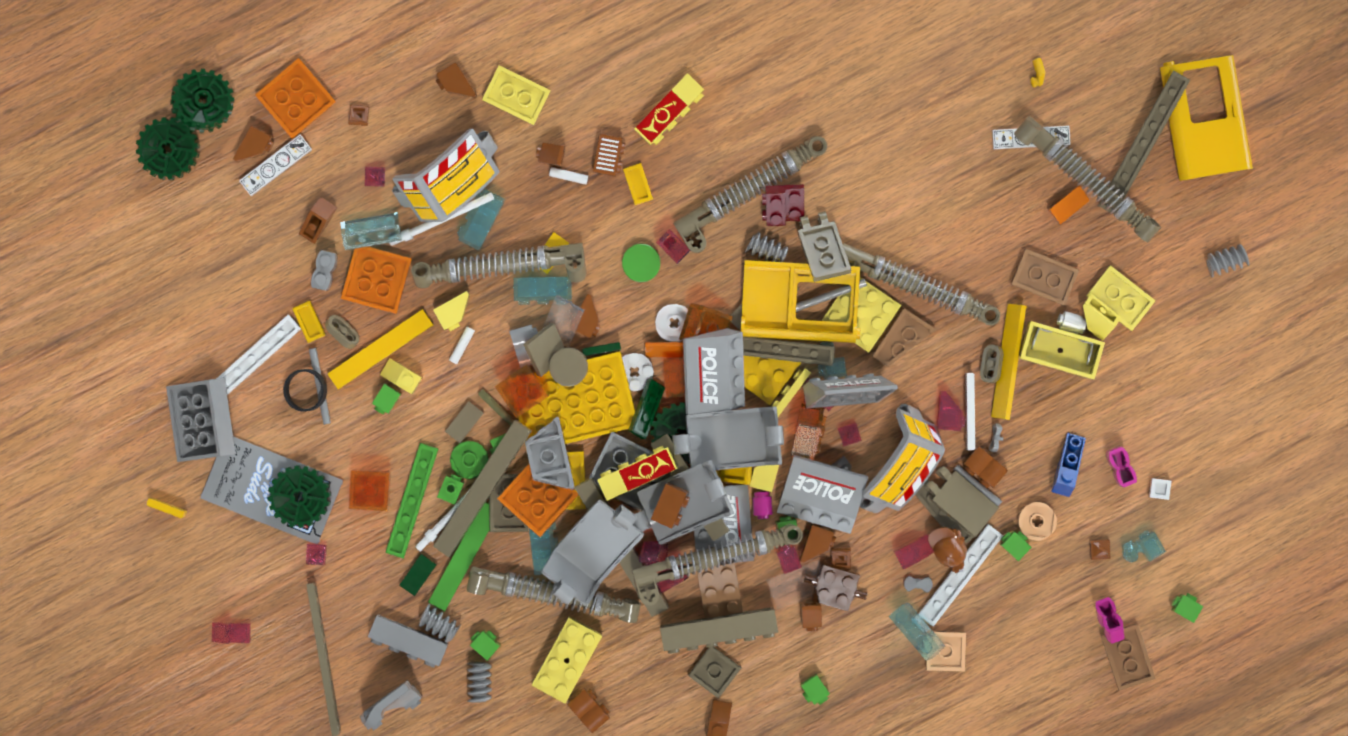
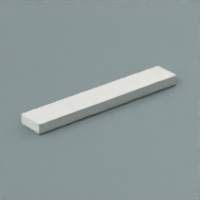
(259, 353)
(956, 581)

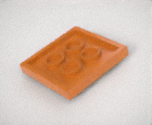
(295, 98)
(376, 279)
(536, 502)

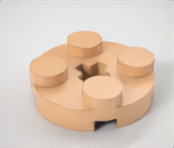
(1043, 530)

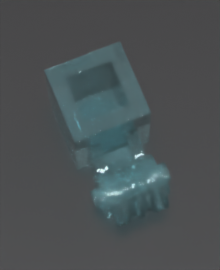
(838, 368)
(1147, 544)

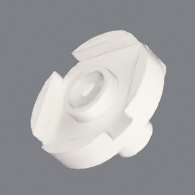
(663, 321)
(645, 370)

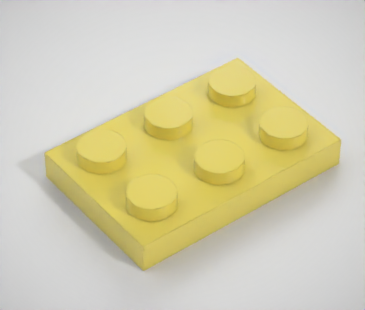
(516, 95)
(1122, 297)

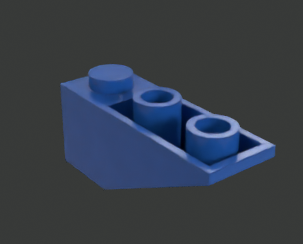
(1068, 465)

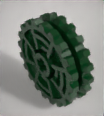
(197, 115)
(153, 153)
(669, 423)
(284, 497)

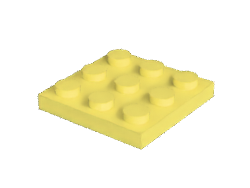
(873, 315)

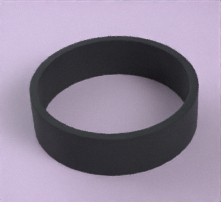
(286, 390)

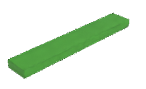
(412, 500)
(461, 560)

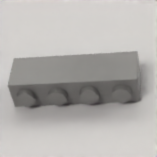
(408, 640)

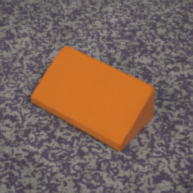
(1069, 205)
(664, 349)

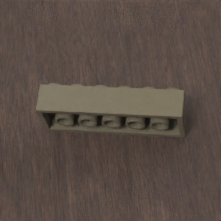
(719, 629)

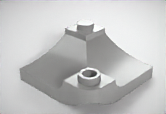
(403, 696)

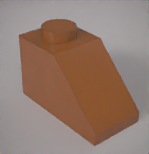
(454, 81)
(253, 145)
(550, 154)
(317, 220)
(589, 322)
(817, 542)
(811, 616)
(719, 718)

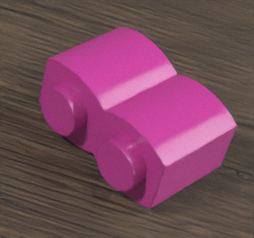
(1122, 471)
(1110, 620)

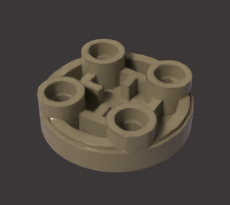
(568, 366)

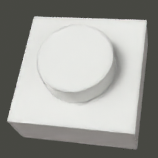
(1160, 488)

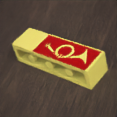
(669, 109)
(637, 473)

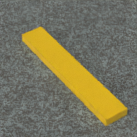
(1011, 348)
(380, 349)

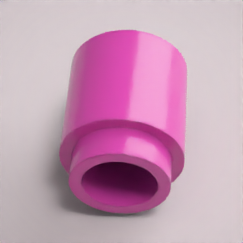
(762, 505)

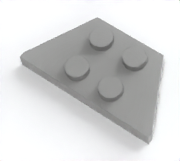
(549, 456)

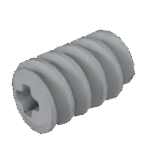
(767, 249)
(1226, 259)
(438, 624)
(479, 682)

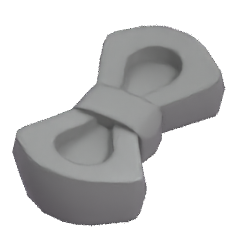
(994, 445)
(925, 584)

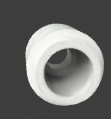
(1071, 322)

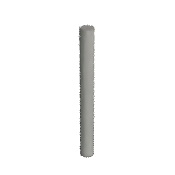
(827, 296)
(316, 367)

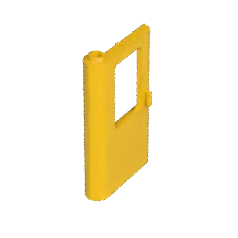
(1210, 145)
(772, 298)

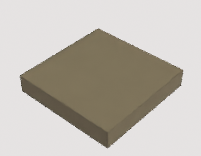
(542, 348)
(714, 671)

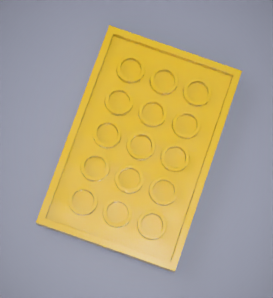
(590, 408)

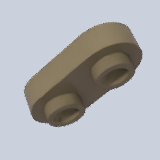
(342, 331)
(990, 363)

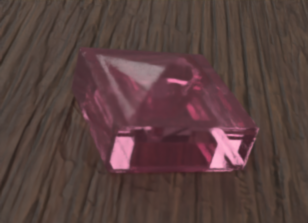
(375, 176)
(849, 434)
(316, 554)

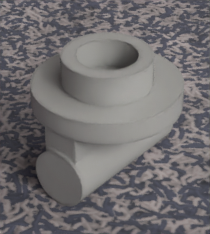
(842, 463)

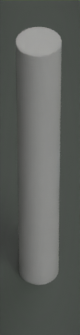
(978, 485)

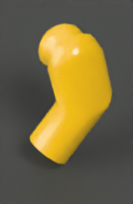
(1040, 73)

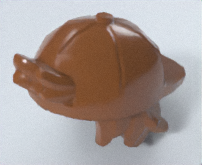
(948, 547)

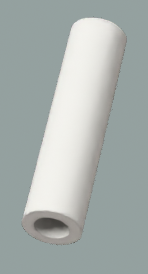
(568, 175)
(461, 346)

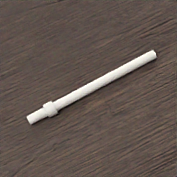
(408, 234)
(432, 533)

